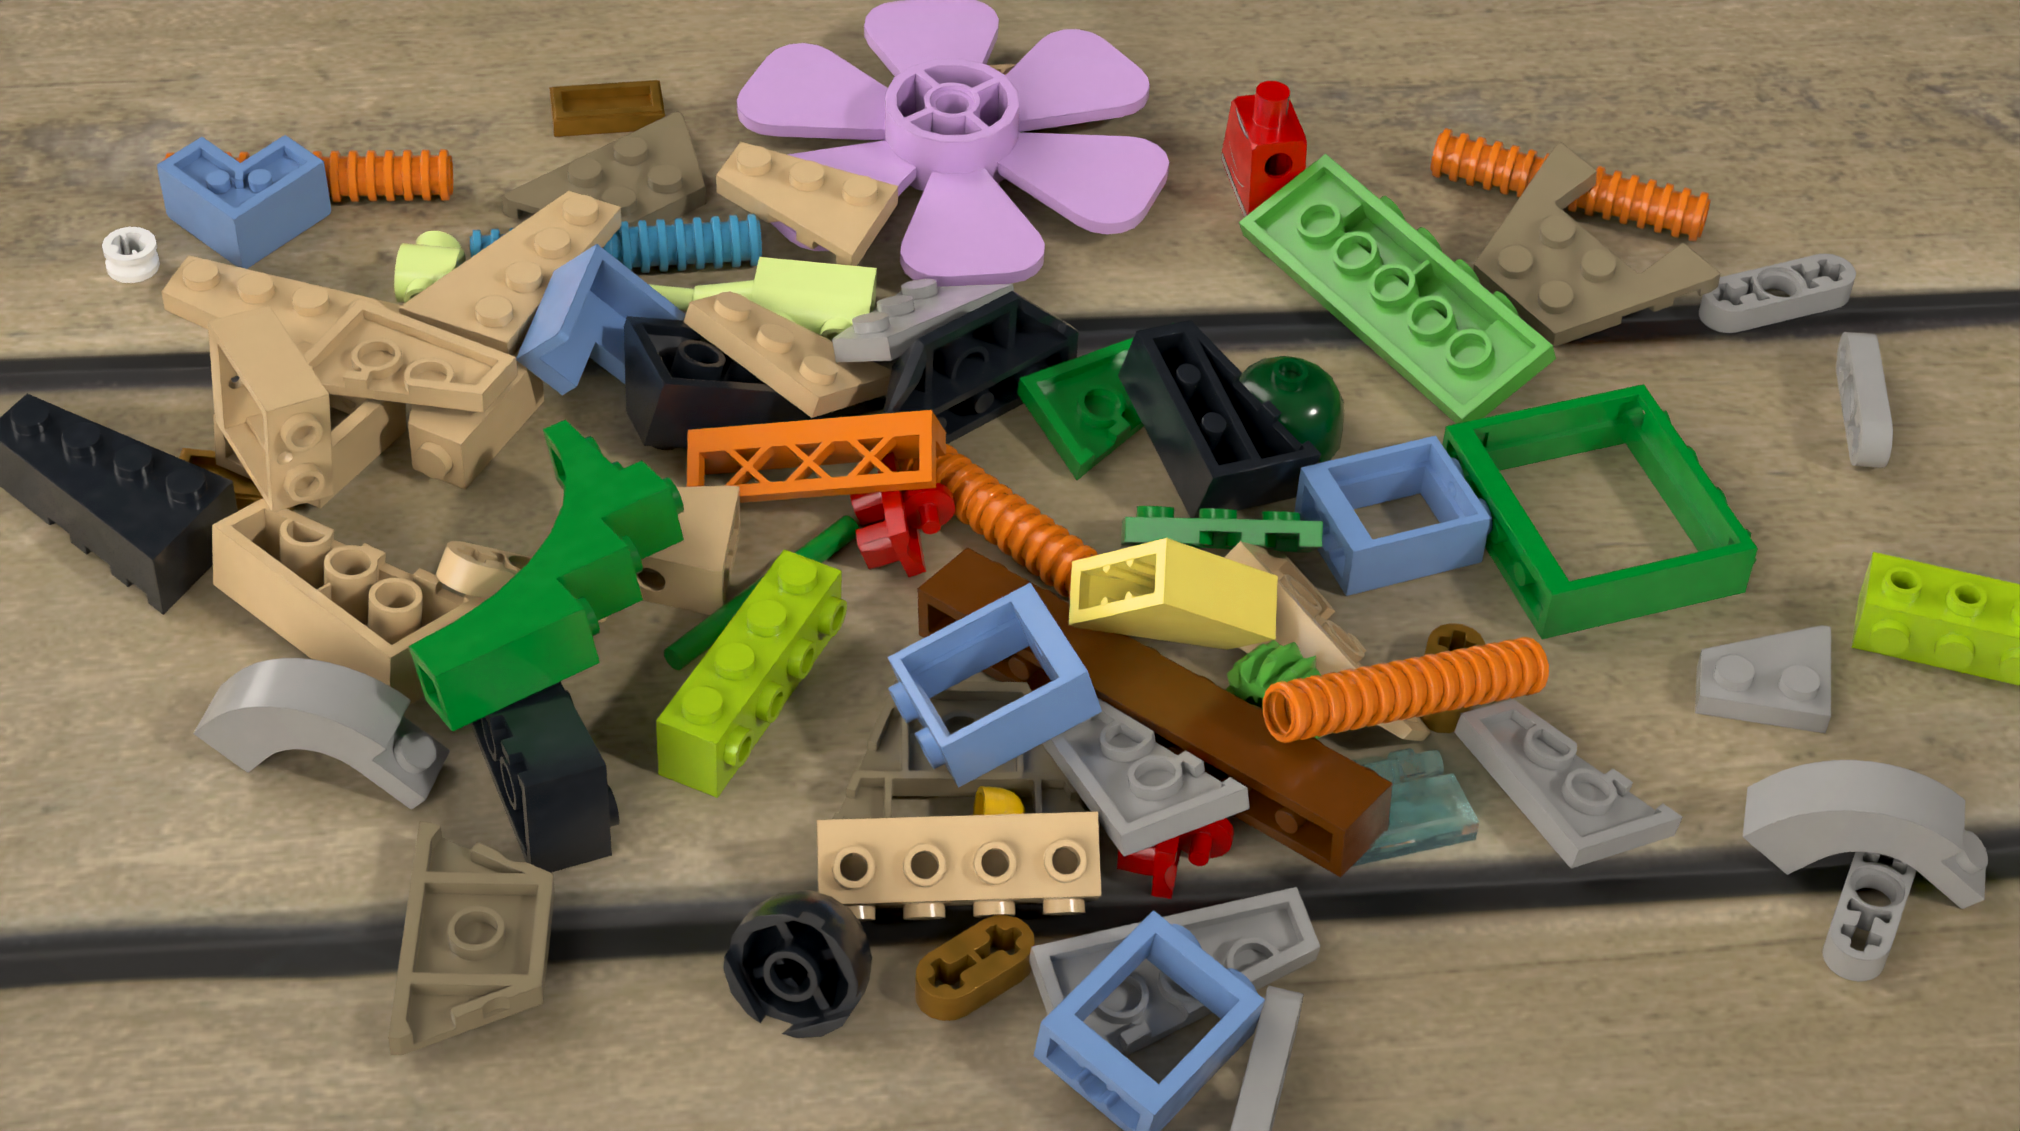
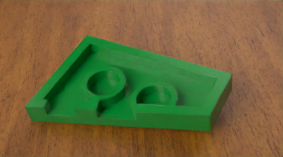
(1083, 406)
(1223, 530)

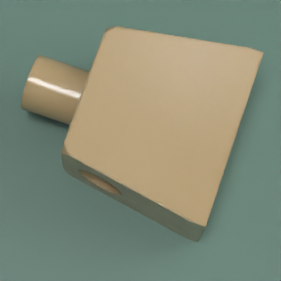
(700, 567)

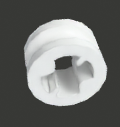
(131, 254)

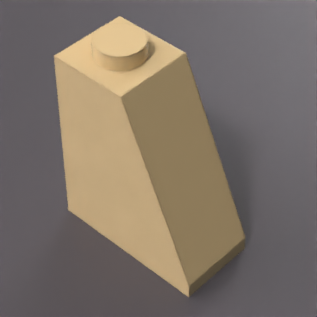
(461, 443)

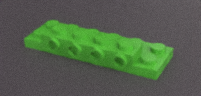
(1398, 291)

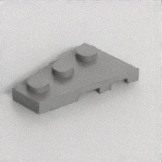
(908, 316)
(1137, 784)
(1562, 795)

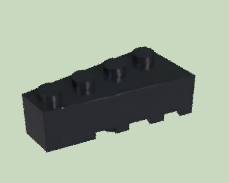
(115, 496)
(549, 779)

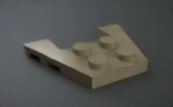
(1563, 275)
(899, 767)

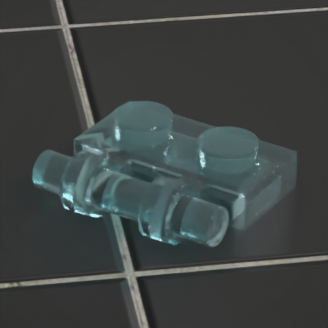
(1423, 809)

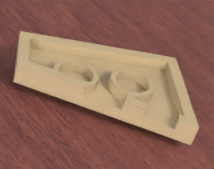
(785, 354)

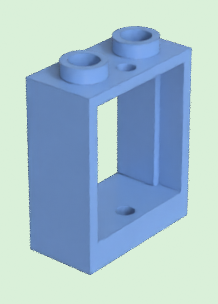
(1422, 466)
(968, 649)
(1110, 1078)

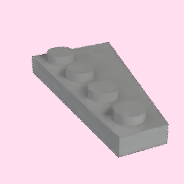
(1255, 935)

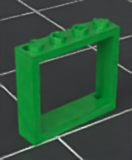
(1581, 426)

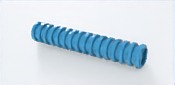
(674, 243)

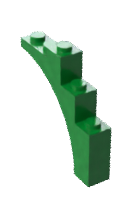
(547, 614)

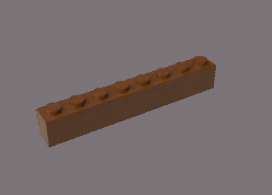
(1295, 789)

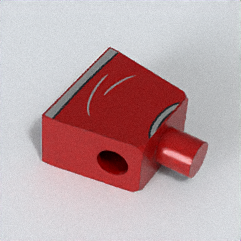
(1258, 132)

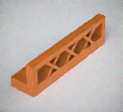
(818, 443)

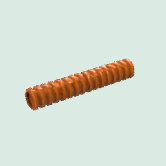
(384, 175)
(1610, 196)
(1008, 520)
(1404, 689)

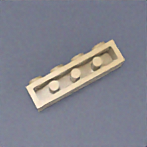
(961, 863)

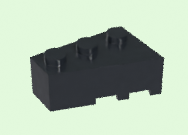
(1207, 425)

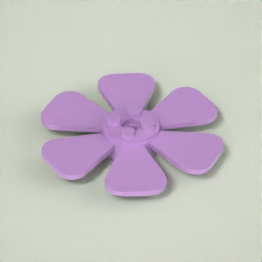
(960, 131)

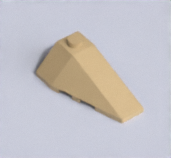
(1303, 620)

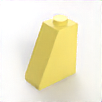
(1174, 596)

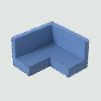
(246, 205)
(586, 318)

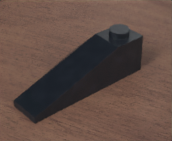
(687, 383)

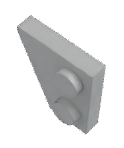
(1769, 680)

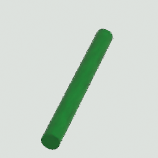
(706, 632)

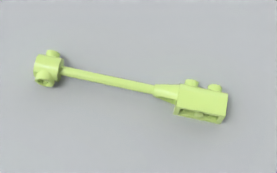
(805, 292)

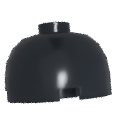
(799, 962)

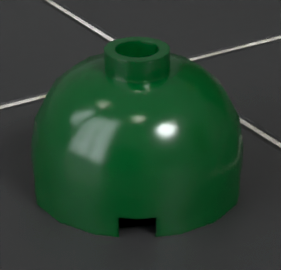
(1304, 396)

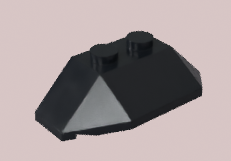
(975, 363)

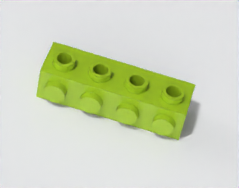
(1940, 618)
(749, 673)

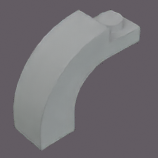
(324, 711)
(1871, 809)

